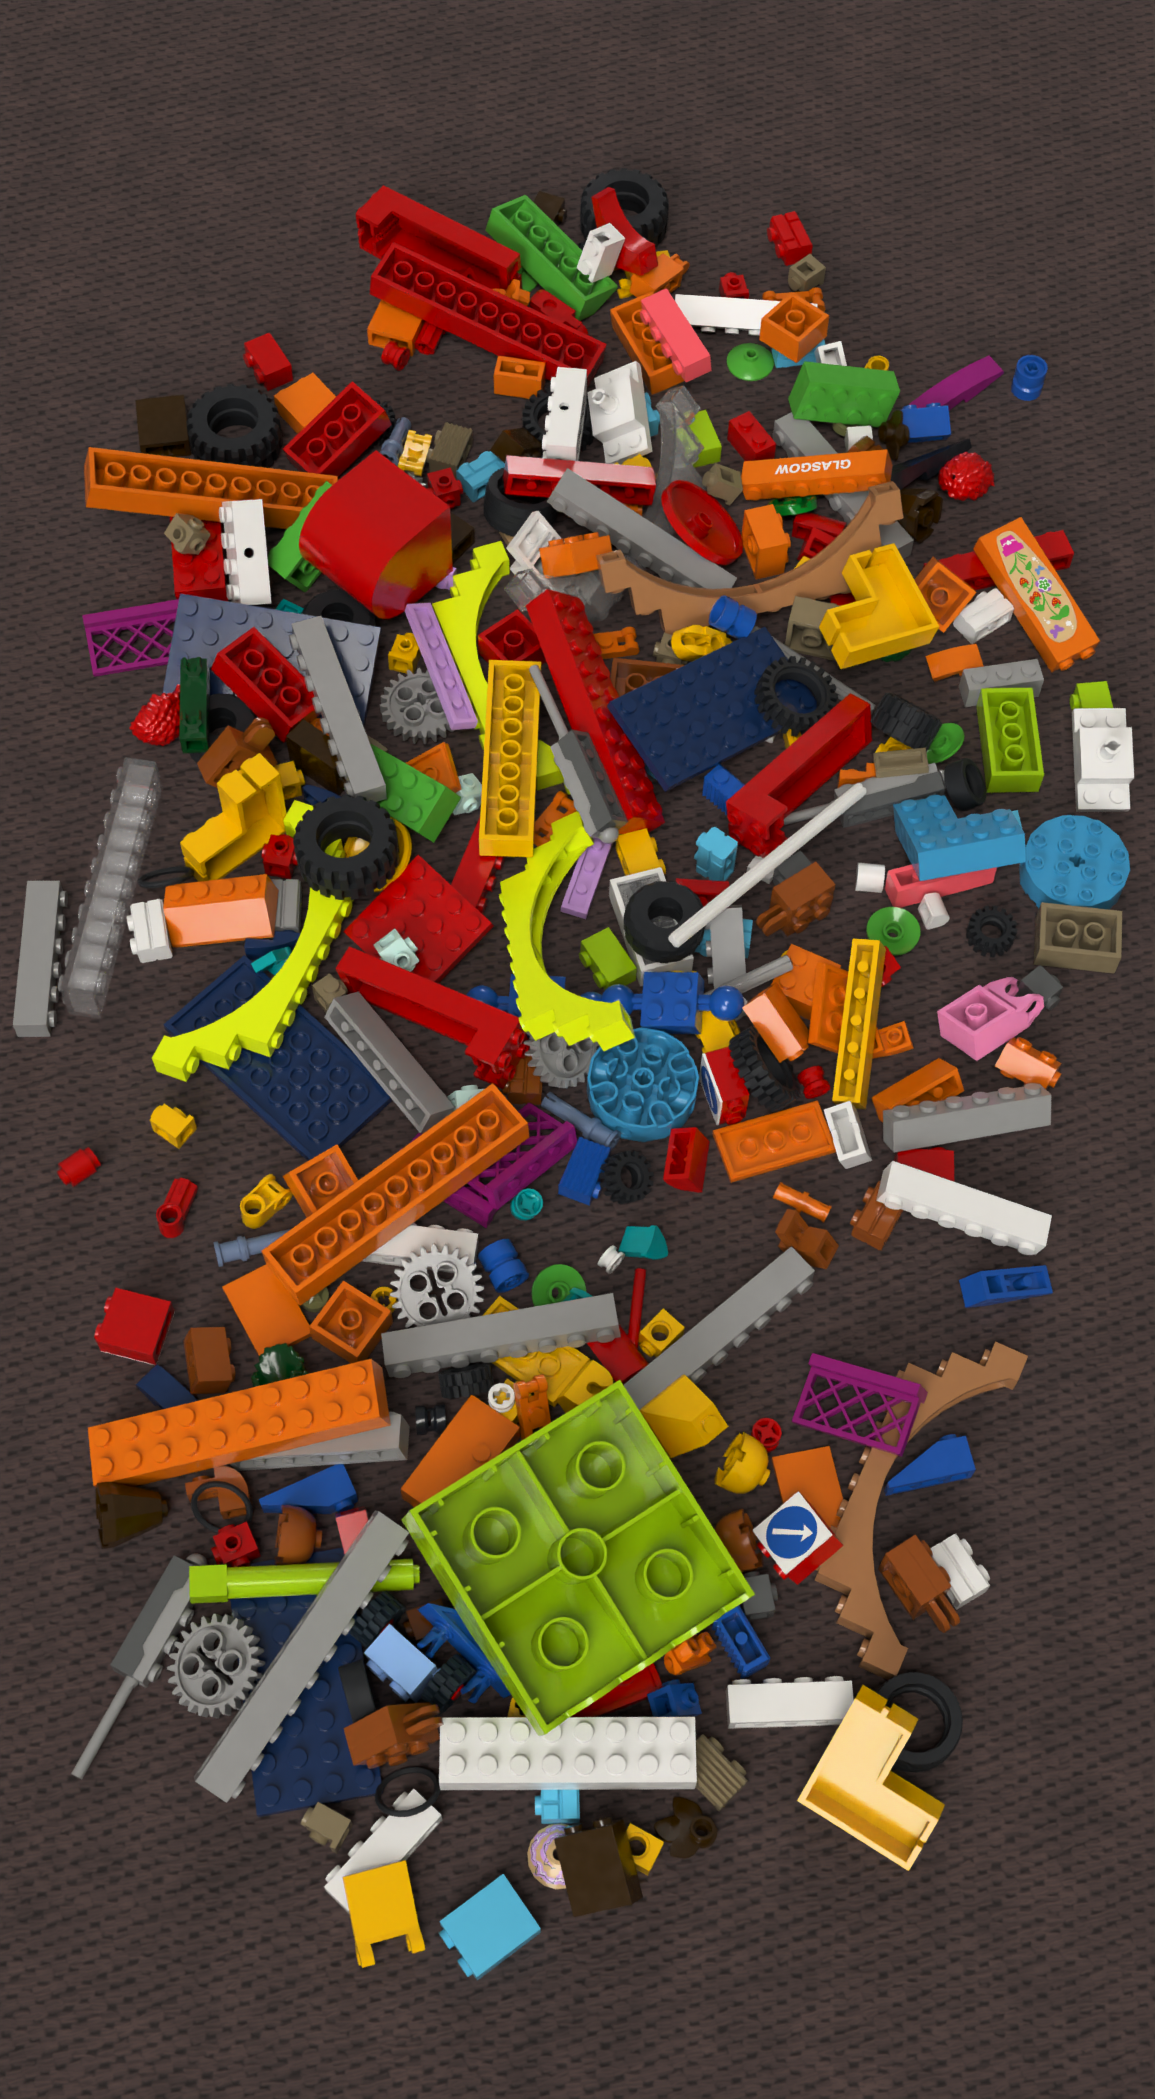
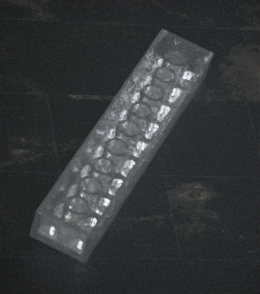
(111, 888)

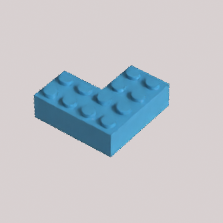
(949, 846)

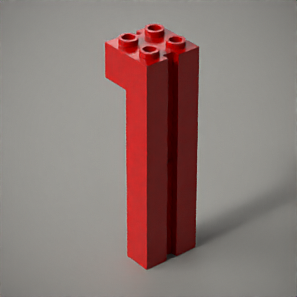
(398, 219)
(792, 777)
(492, 1035)

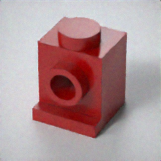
(733, 286)
(814, 543)

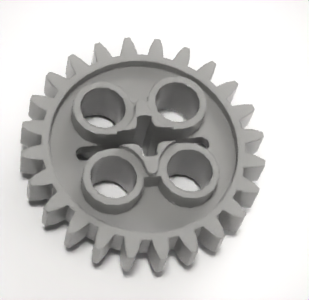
(419, 706)
(558, 1062)
(462, 1282)
(197, 1687)

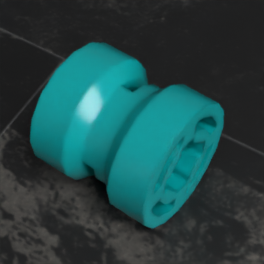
(531, 1202)

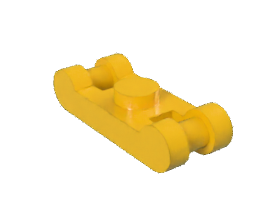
(415, 452)

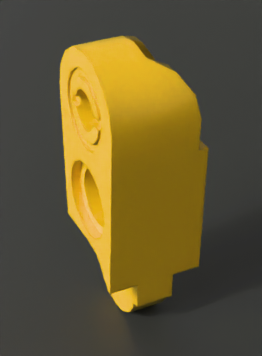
(698, 642)

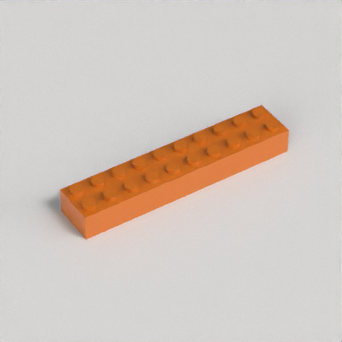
(194, 486)
(395, 1194)
(240, 1425)

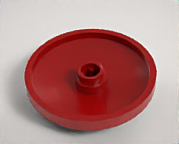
(702, 522)

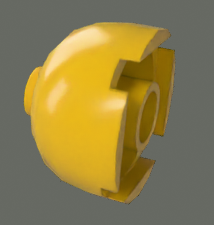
(744, 1465)

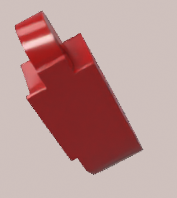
(553, 307)

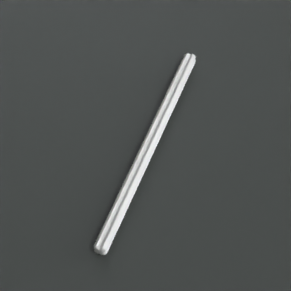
(766, 865)

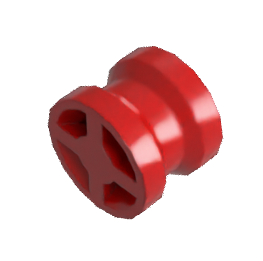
(395, 355)
(813, 1082)
(768, 1429)

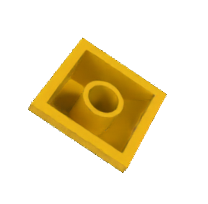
(683, 1417)

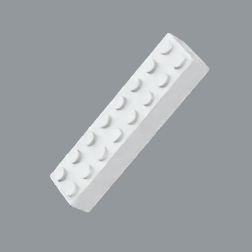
(572, 1756)

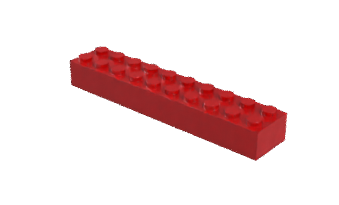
(481, 314)
(585, 692)

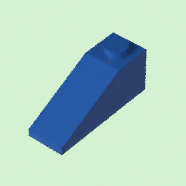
(1005, 1285)
(940, 1464)
(319, 1493)

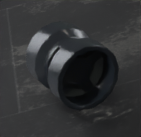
(438, 1419)

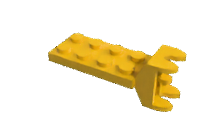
(567, 1371)

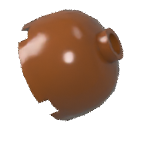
(296, 1536)
(740, 1540)

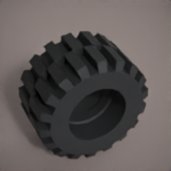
(905, 722)

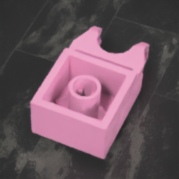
(987, 1017)

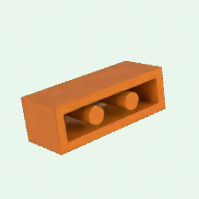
(930, 1083)

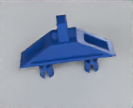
(450, 1627)

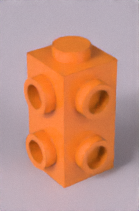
(1028, 1064)

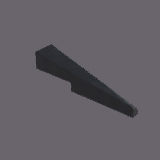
(926, 465)

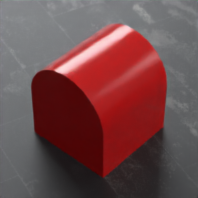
(379, 536)

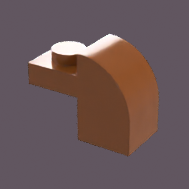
(811, 1243)
(229, 1502)

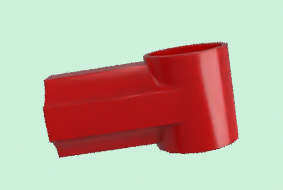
(428, 338)
(176, 1206)

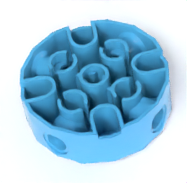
(1074, 863)
(648, 1109)

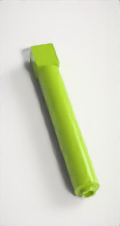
(222, 1583)

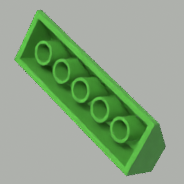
(548, 255)

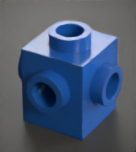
(675, 1700)

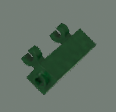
(194, 705)

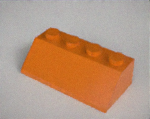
(220, 910)

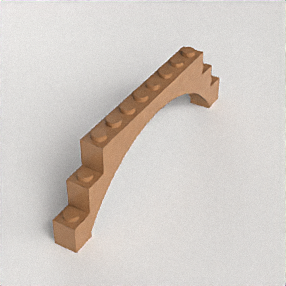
(815, 579)
(852, 1566)

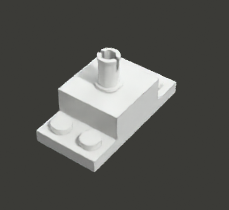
(620, 413)
(526, 544)
(1102, 759)

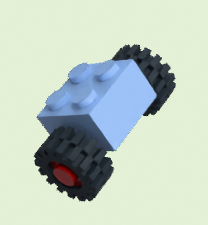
(401, 1662)

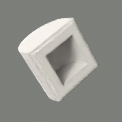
(854, 434)
(870, 877)
(933, 911)

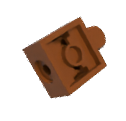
(234, 748)
(798, 902)
(919, 1582)
(393, 1734)

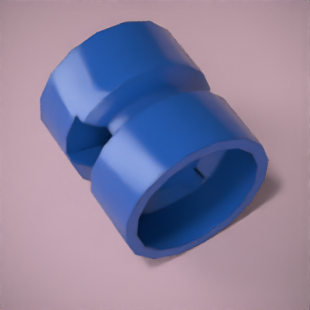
(1029, 377)
(732, 618)
(504, 1268)

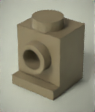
(802, 277)
(723, 483)
(327, 989)
(327, 1826)

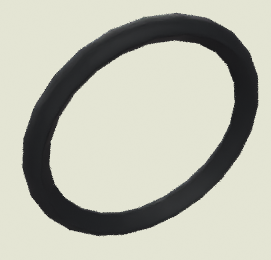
(180, 869)
(201, 1488)
(405, 1813)

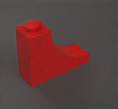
(636, 253)

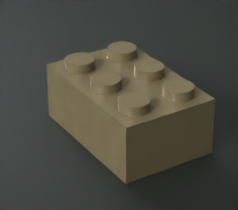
(803, 628)
(1078, 937)

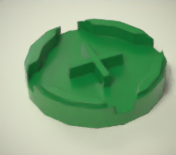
(794, 505)

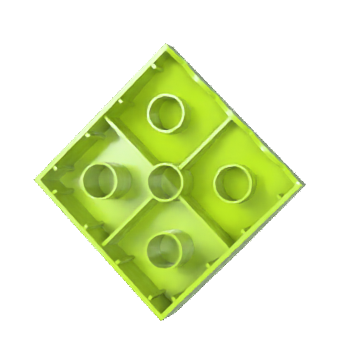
(577, 1557)

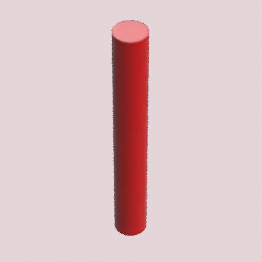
(636, 1305)

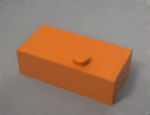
(641, 347)
(466, 1444)

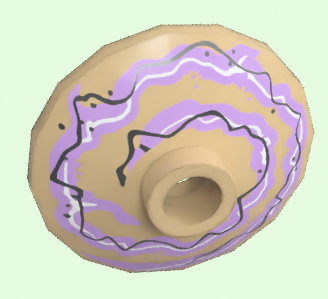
(541, 1860)

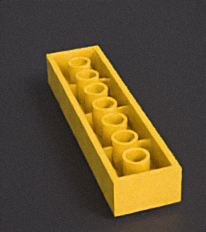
(509, 760)

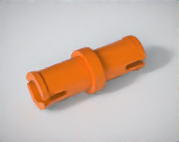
(802, 1202)

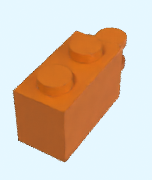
(666, 275)

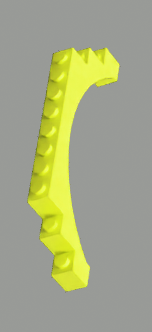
(460, 623)
(526, 901)
(264, 1018)

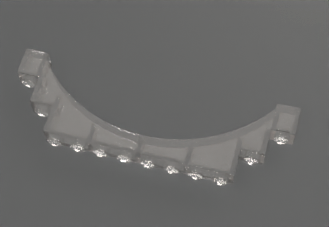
(678, 454)

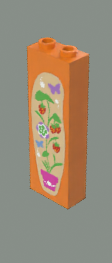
(1037, 595)

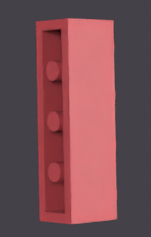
(676, 335)
(906, 889)

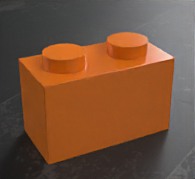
(518, 377)

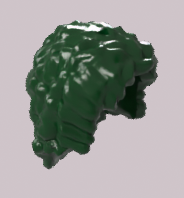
(278, 1364)

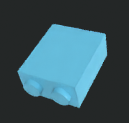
(488, 1928)

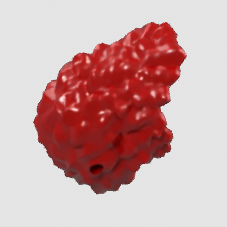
(971, 478)
(159, 720)

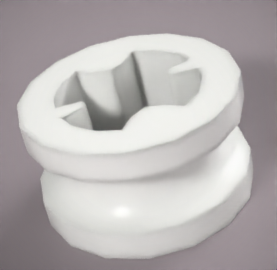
(611, 1259)
(495, 1391)

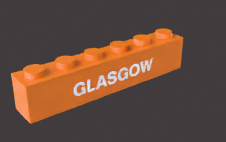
(815, 474)

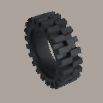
(538, 406)
(802, 673)
(763, 1073)

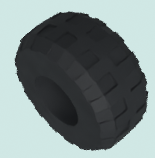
(339, 606)
(225, 711)
(657, 900)

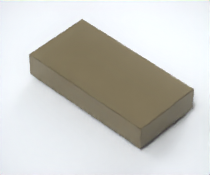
(900, 762)

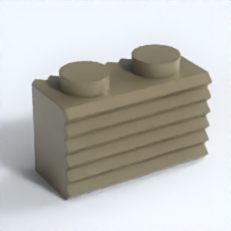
(450, 448)
(716, 1776)

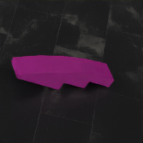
(961, 384)

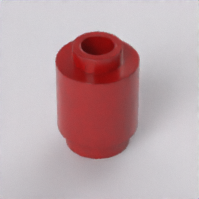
(78, 1167)

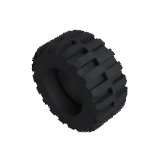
(634, 193)
(233, 407)
(343, 819)

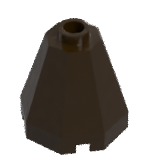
(920, 510)
(126, 1512)

